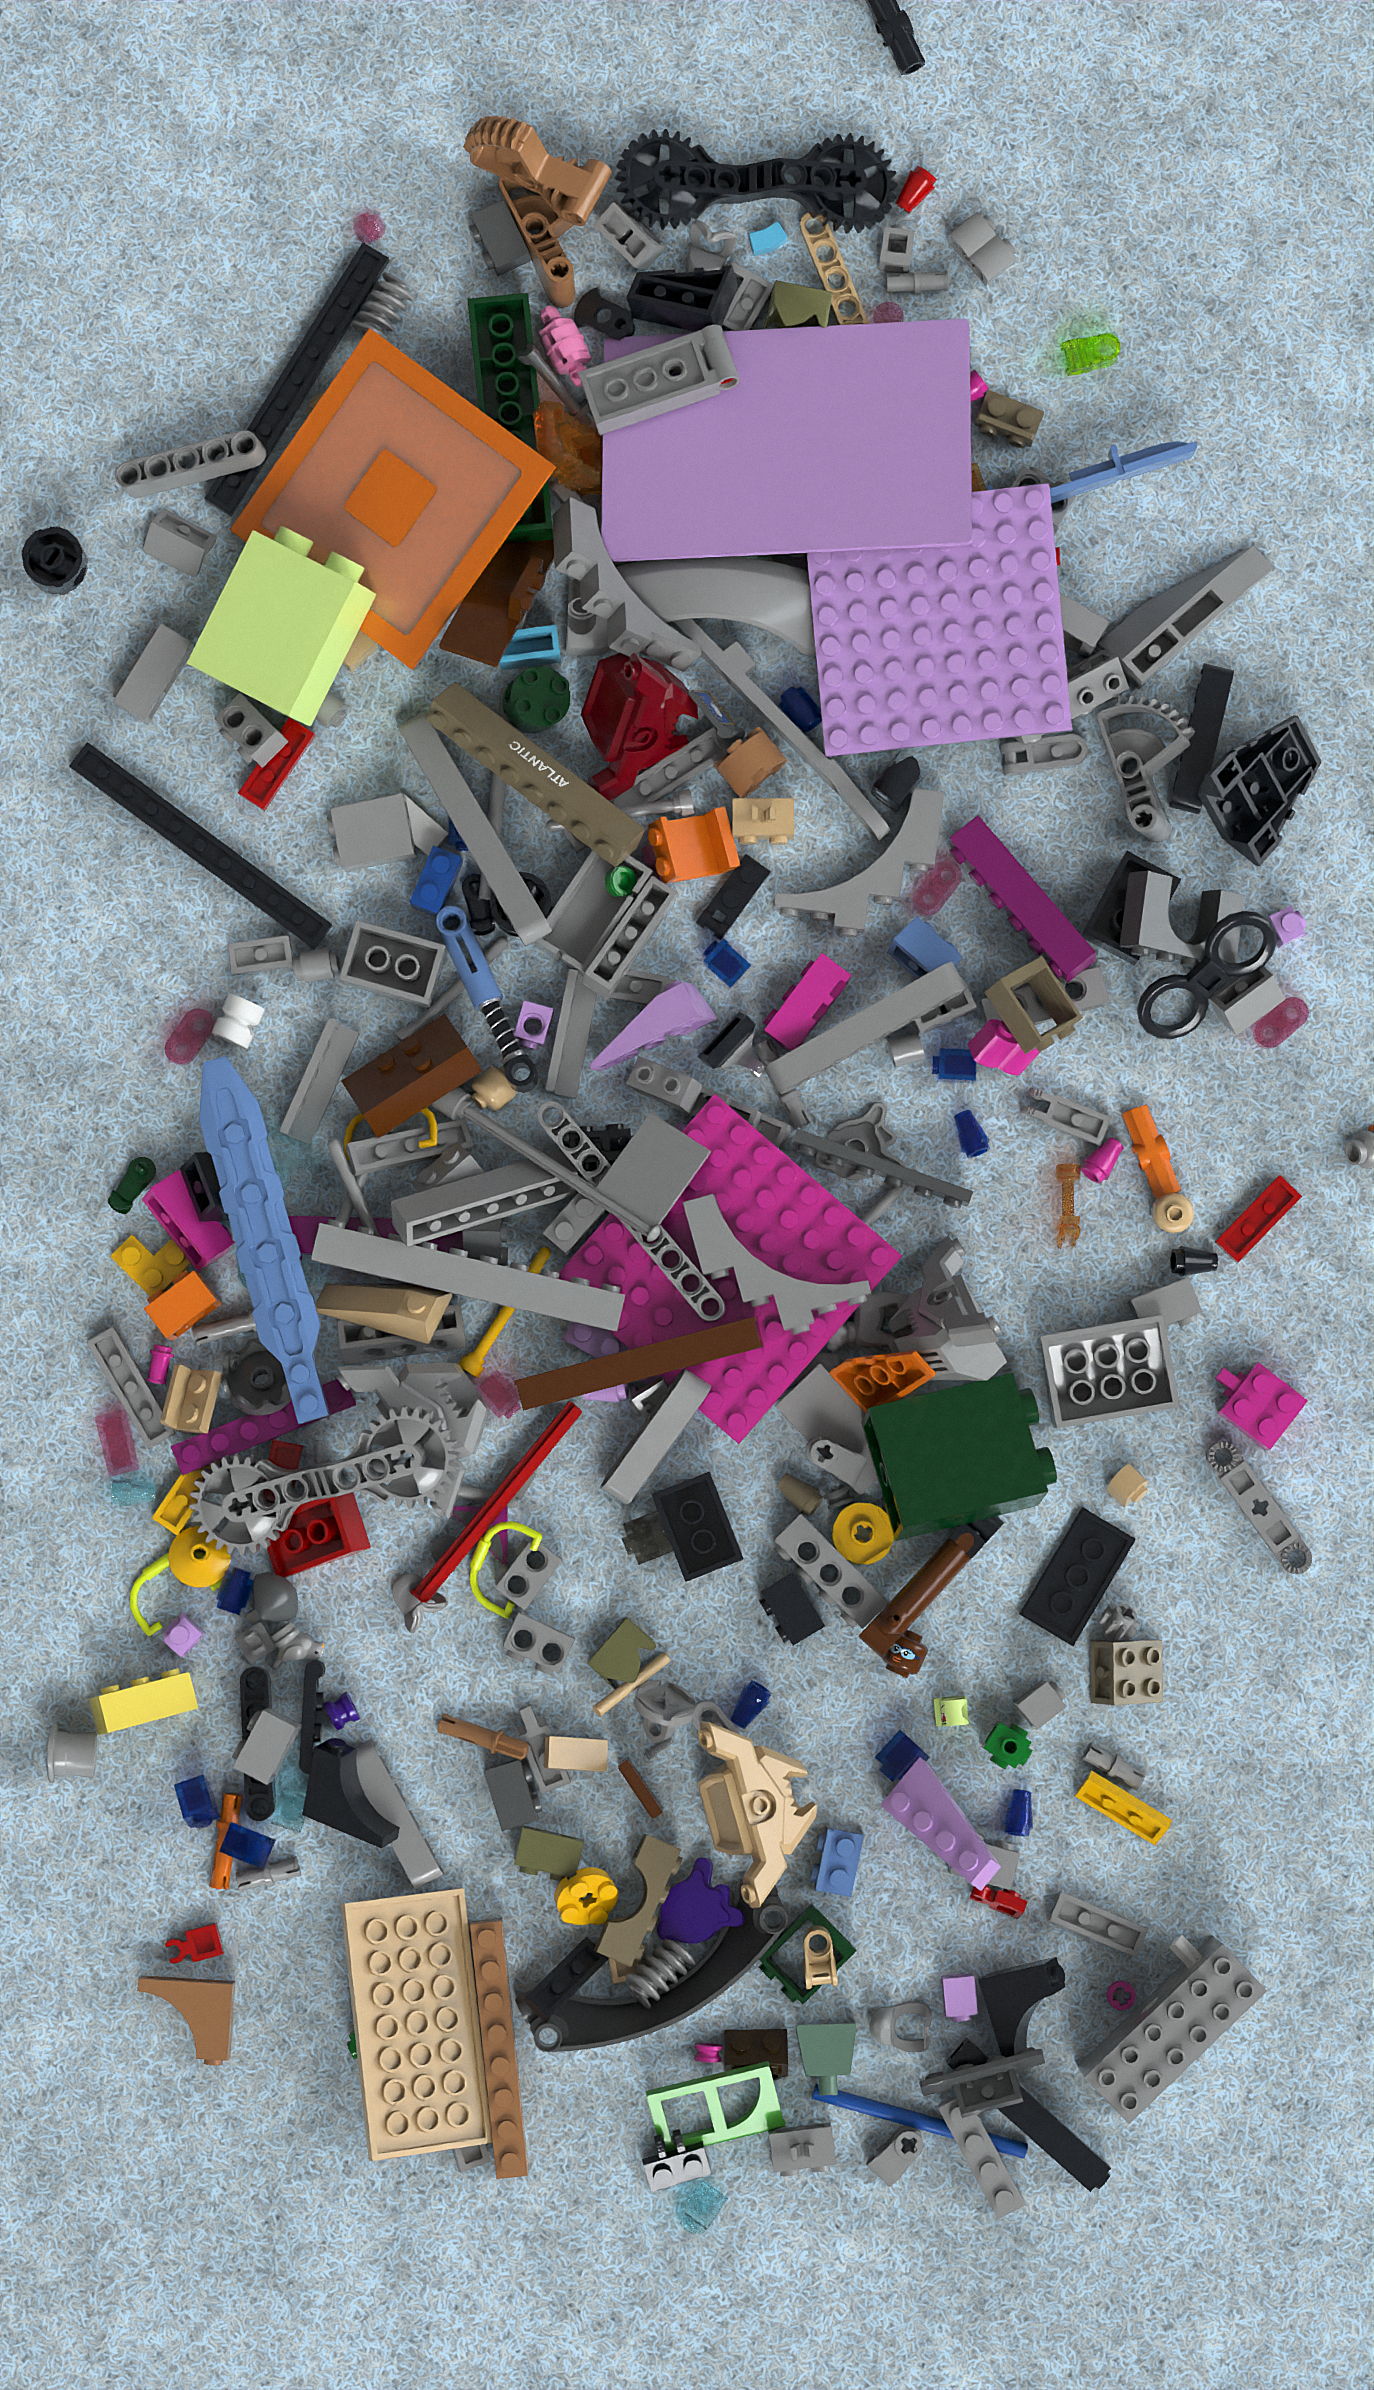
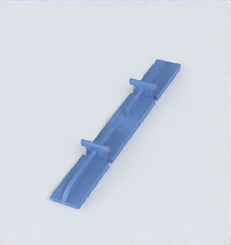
(1121, 468)

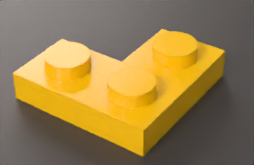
(151, 1270)

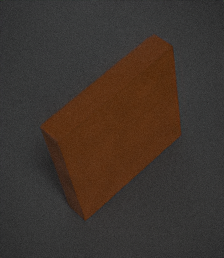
(640, 1787)

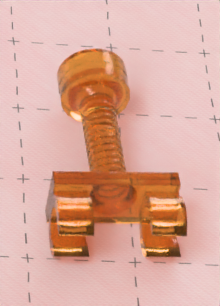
(1068, 1222)

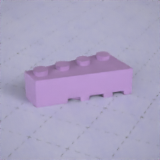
(934, 1817)

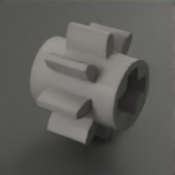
(1119, 1622)

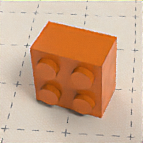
(182, 1304)

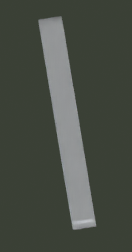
(474, 829)
(656, 1250)

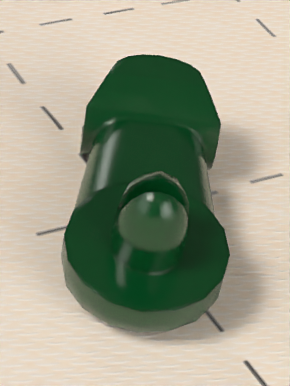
(136, 1179)

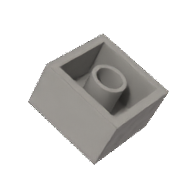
(266, 1745)

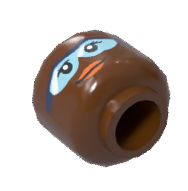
(906, 1655)

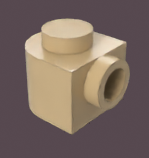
(1127, 1486)

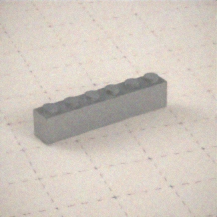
(478, 1199)

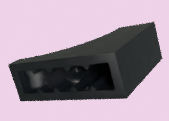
(338, 1799)
(1014, 1995)

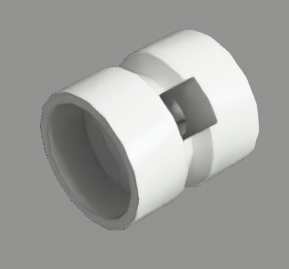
(238, 1021)

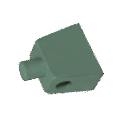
(826, 2052)

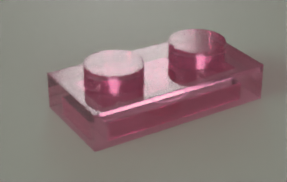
(117, 1443)

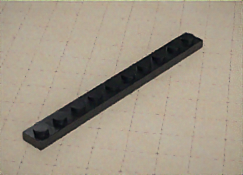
(303, 370)
(200, 845)

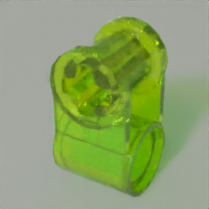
(1088, 353)

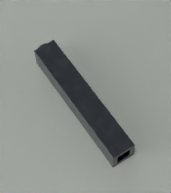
(1044, 2128)

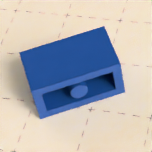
(436, 881)

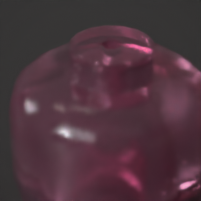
(369, 227)

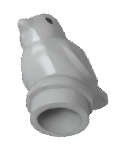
(295, 1645)

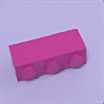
(174, 1210)

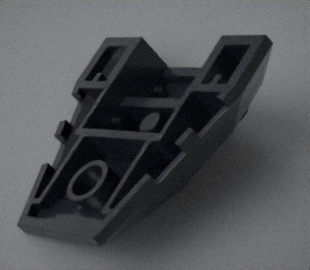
(1257, 785)

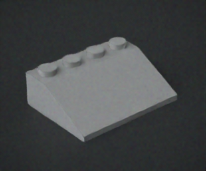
(1109, 1371)

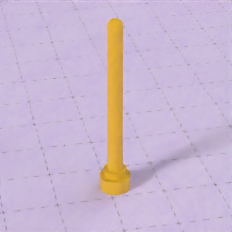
(474, 1361)

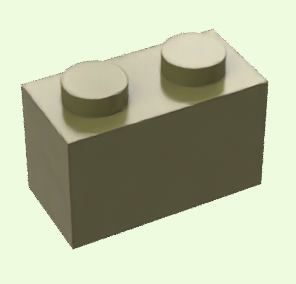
(548, 1853)

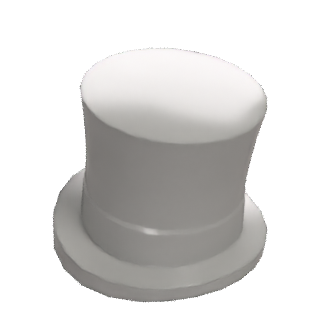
(71, 1753)

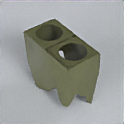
(797, 306)
(620, 1653)

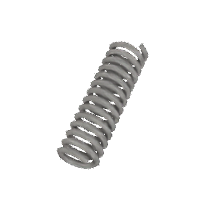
(657, 1745)

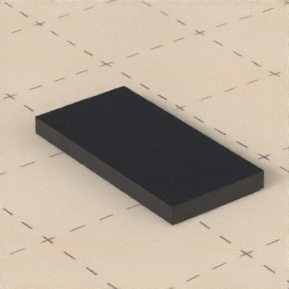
(1077, 1576)

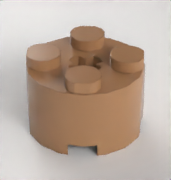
(750, 762)

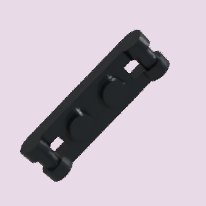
(312, 1702)

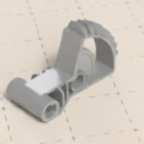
(1151, 755)

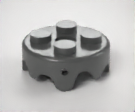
(239, 1378)

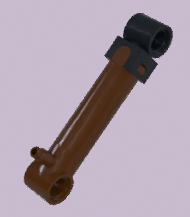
(928, 1584)

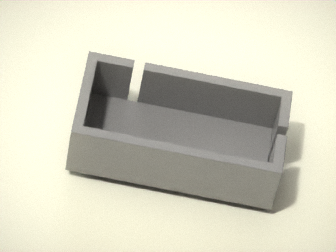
(588, 913)

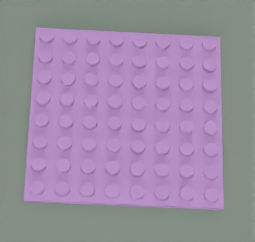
(945, 635)

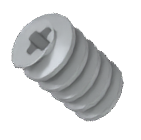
(383, 306)
(657, 1971)

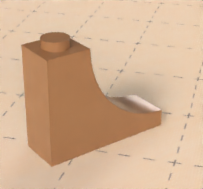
(205, 2006)

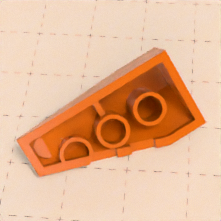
(881, 1377)

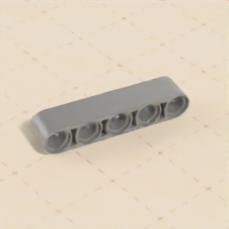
(176, 460)
(655, 1436)
(388, 1801)

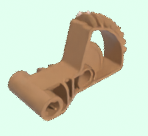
(516, 154)
(545, 251)

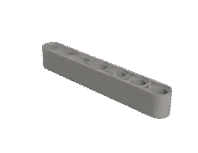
(866, 1027)

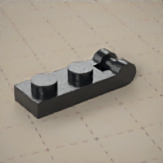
(734, 896)

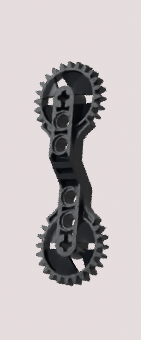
(756, 181)

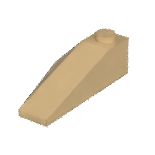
(391, 1308)

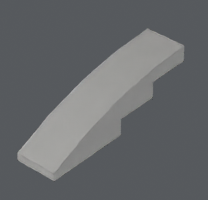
(769, 1127)

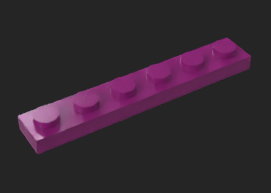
(251, 1431)

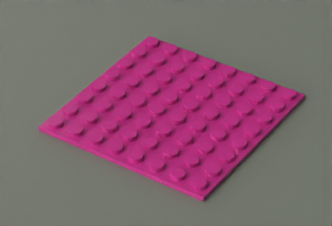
(782, 1222)

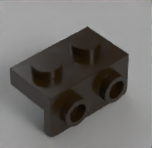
(757, 2046)

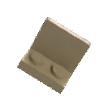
(1126, 1672)

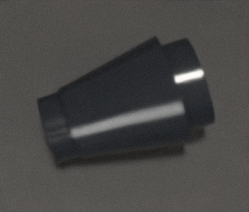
(1192, 1261)

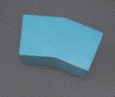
(767, 239)

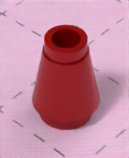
(915, 189)

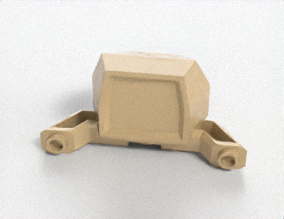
(752, 1806)

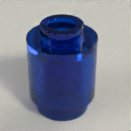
(800, 708)
(234, 1590)

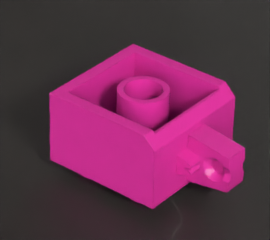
(1259, 1404)

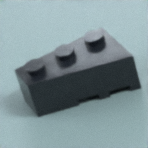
(683, 298)

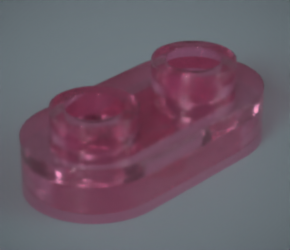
(937, 888)
(1280, 1023)
(188, 1036)

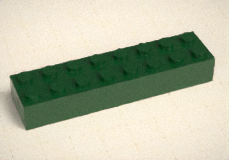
(509, 388)

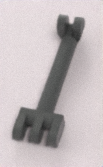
(532, 357)

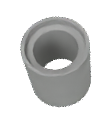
(906, 1049)

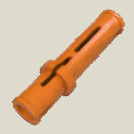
(223, 1863)

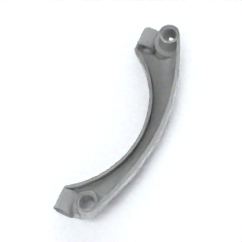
(708, 587)

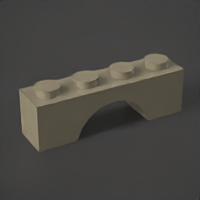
(623, 1938)

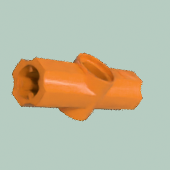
(1151, 1151)

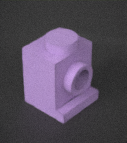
(1288, 926)
(182, 1635)

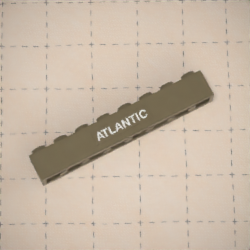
(535, 774)

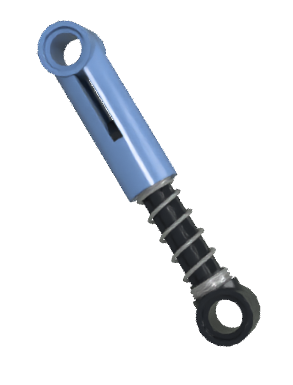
(485, 995)

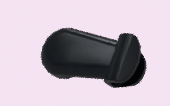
(478, 908)

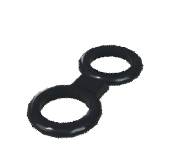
(1207, 975)

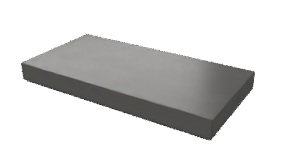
(824, 1409)

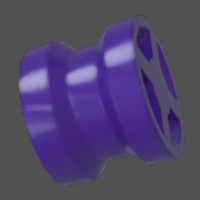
(342, 1711)

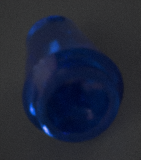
(971, 1135)
(751, 1702)
(1018, 1817)

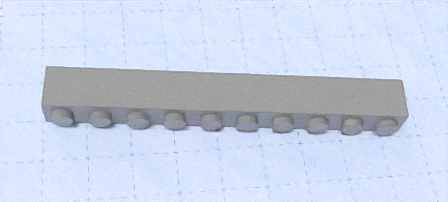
(468, 1277)

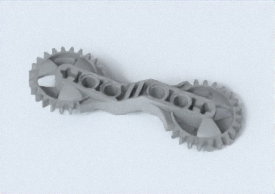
(325, 1480)

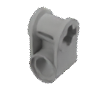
(840, 1460)
(893, 2158)

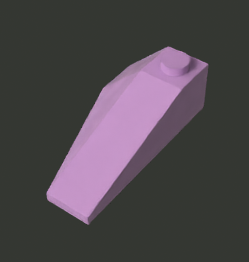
(671, 1013)

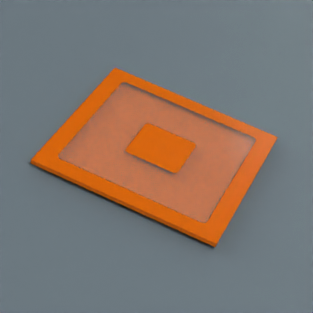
(402, 485)

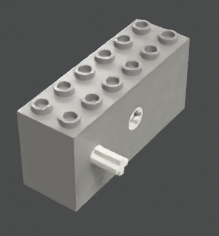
(1171, 2027)

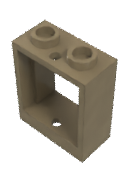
(1050, 994)

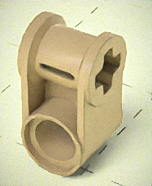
(819, 1963)

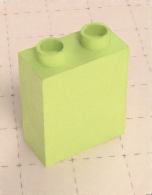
(283, 624)

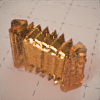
(570, 447)

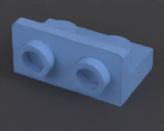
(837, 1862)

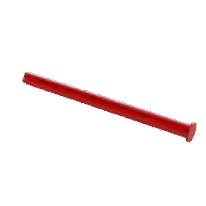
(496, 1502)

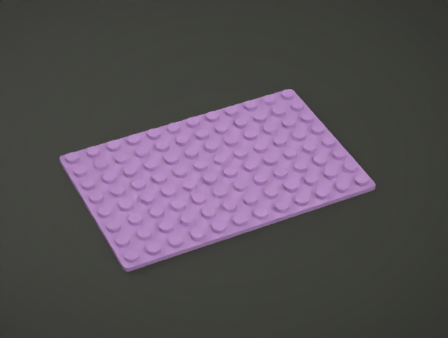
(815, 450)

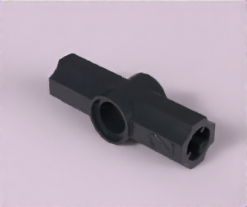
(897, 34)

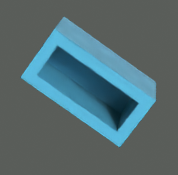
(532, 648)

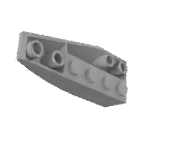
(1178, 616)

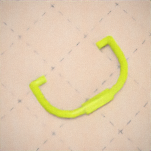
(479, 1557)
(148, 1573)

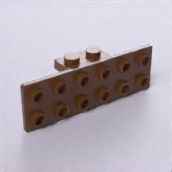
(499, 601)

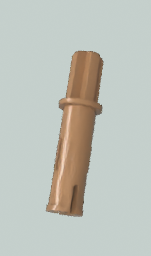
(483, 1737)

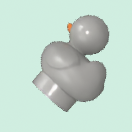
(1361, 1149)

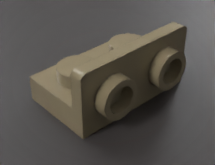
(1008, 419)

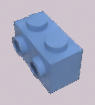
(922, 949)

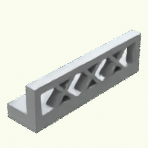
(571, 1037)
(319, 1082)

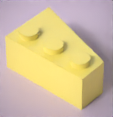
(143, 1701)

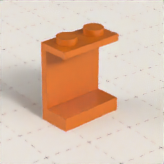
(693, 846)

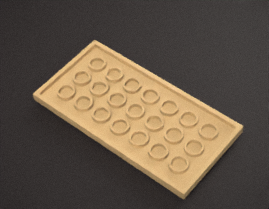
(416, 2024)

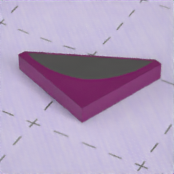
(499, 1541)

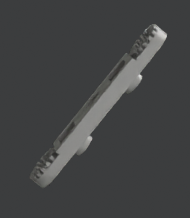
(1273, 1526)

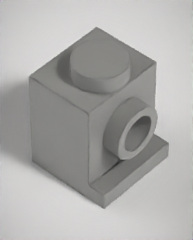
(893, 261)

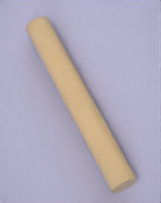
(626, 1687)

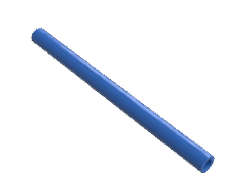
(911, 2119)

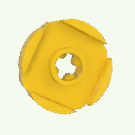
(858, 1550)
(591, 1910)

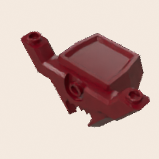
(633, 718)

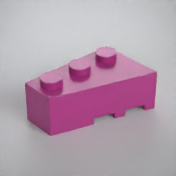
(806, 1002)

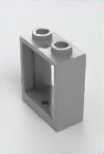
(1081, 627)

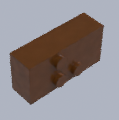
(411, 1075)

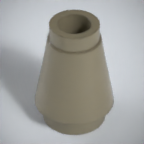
(800, 1494)

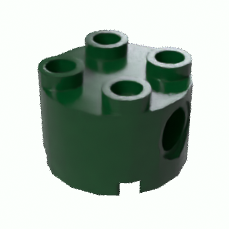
(536, 699)

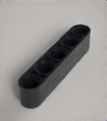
(1206, 721)
(262, 1696)

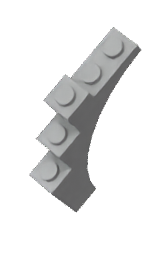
(604, 592)
(848, 901)
(795, 1299)

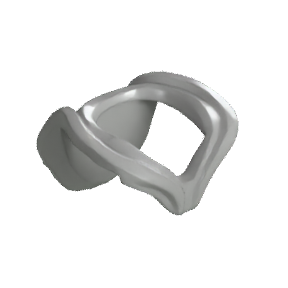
(701, 257)
(410, 1605)
(883, 2026)

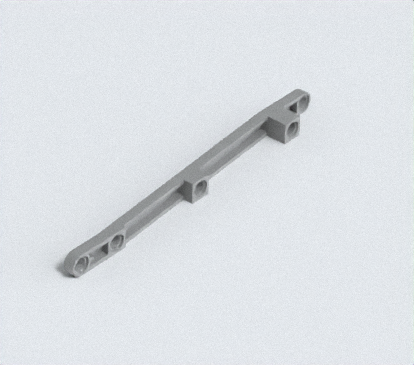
(735, 666)

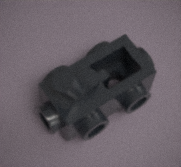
(608, 1142)

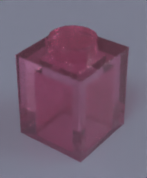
(500, 1396)

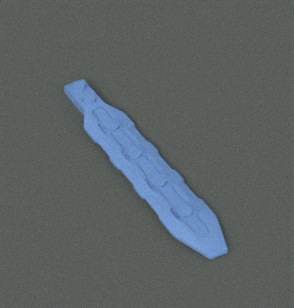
(262, 1232)

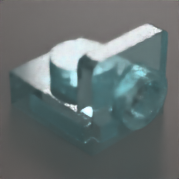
(701, 2208)

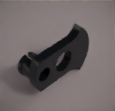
(589, 307)

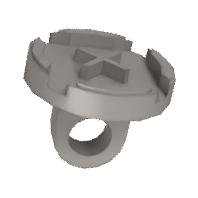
(663, 1705)

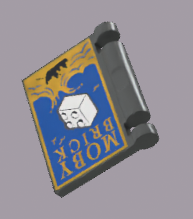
(717, 715)

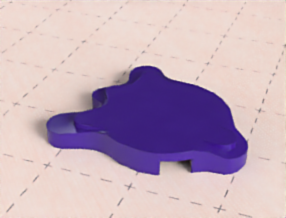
(696, 1908)

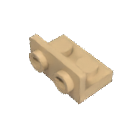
(190, 1399)

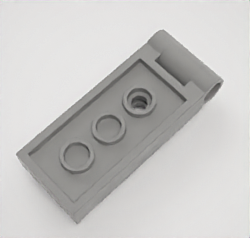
(645, 382)

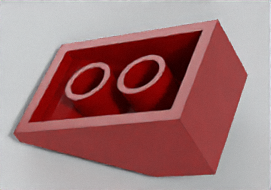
(319, 1535)

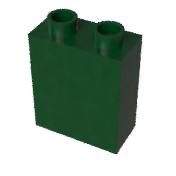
(958, 1455)

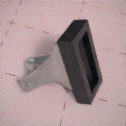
(733, 1047)

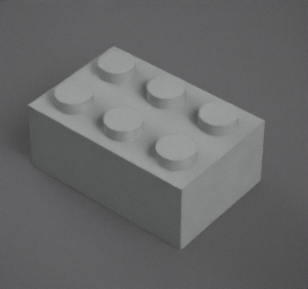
(393, 964)

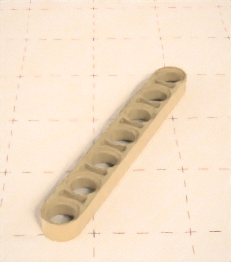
(834, 266)

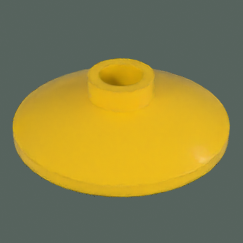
(194, 1571)

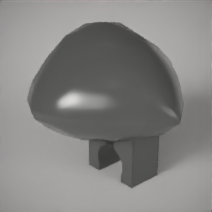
(273, 1599)

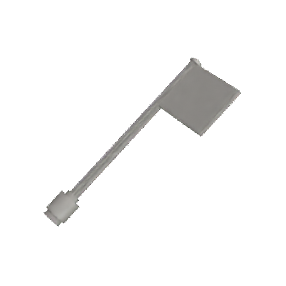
(637, 1186)

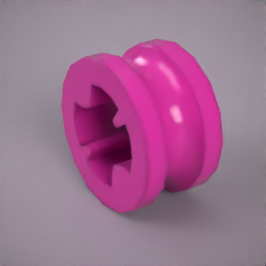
(1127, 1988)
(708, 2052)

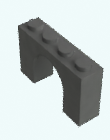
(1148, 927)

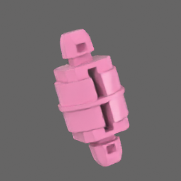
(563, 344)

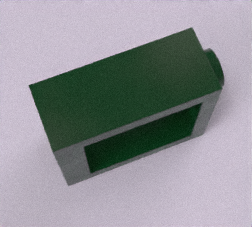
(772, 1970)

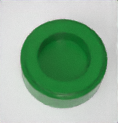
(620, 881)

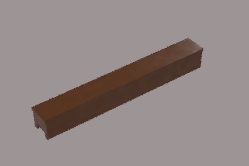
(639, 1363)

